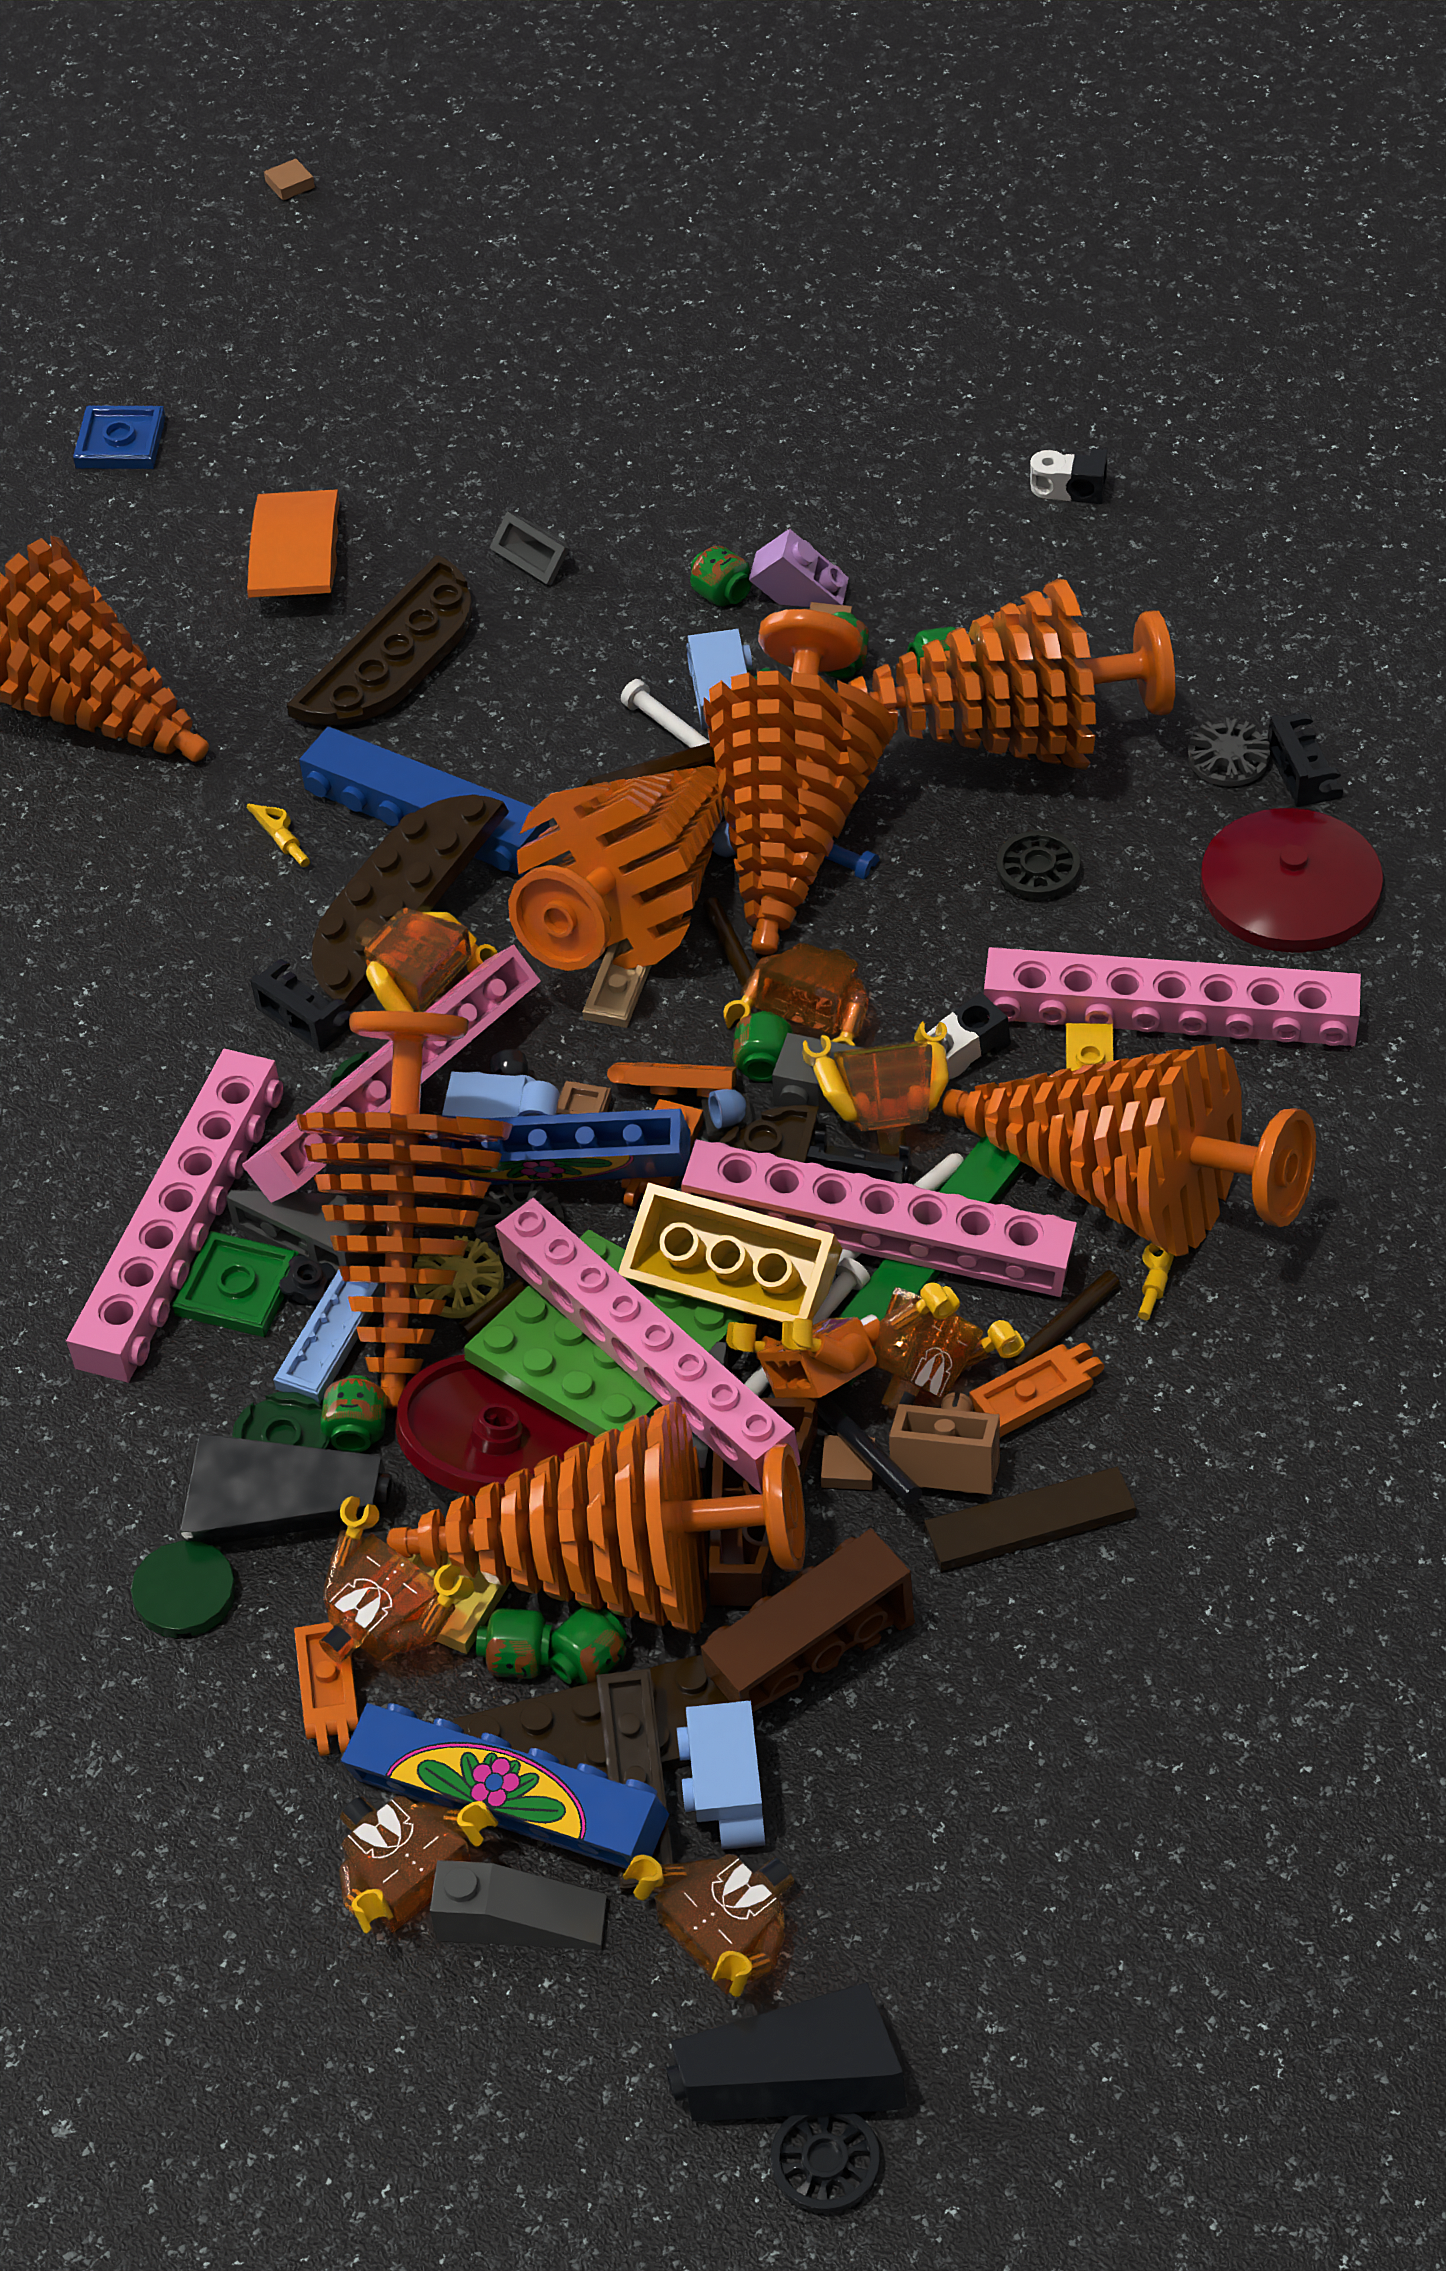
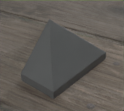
(530, 547)

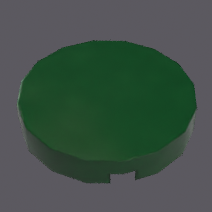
(284, 1420)
(183, 1588)

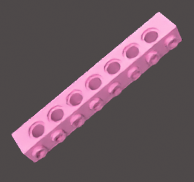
(1175, 996)
(479, 997)
(175, 1216)
(890, 1217)
(643, 1340)

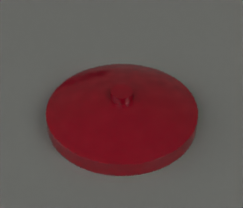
(1291, 880)
(475, 1429)

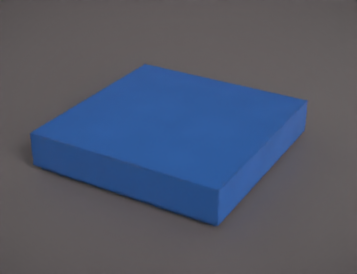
(119, 437)

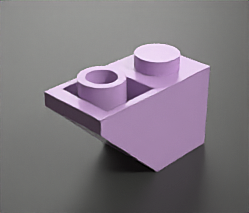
(796, 573)

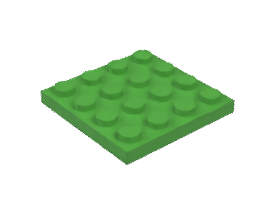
(564, 1370)

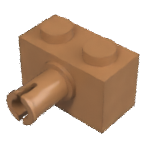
(947, 1445)

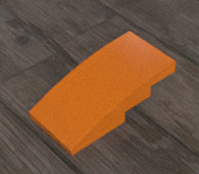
(293, 543)

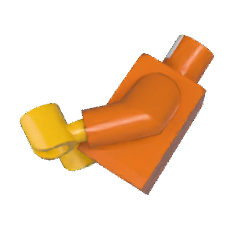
(810, 1357)

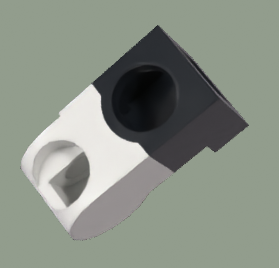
(1069, 476)
(973, 1033)

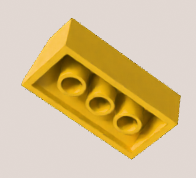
(730, 1256)

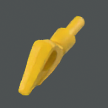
(279, 830)
(1156, 1279)

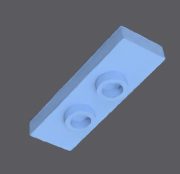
(325, 1340)

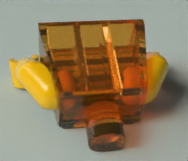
(417, 956)
(884, 1084)

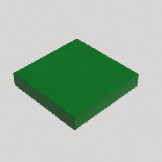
(235, 1284)

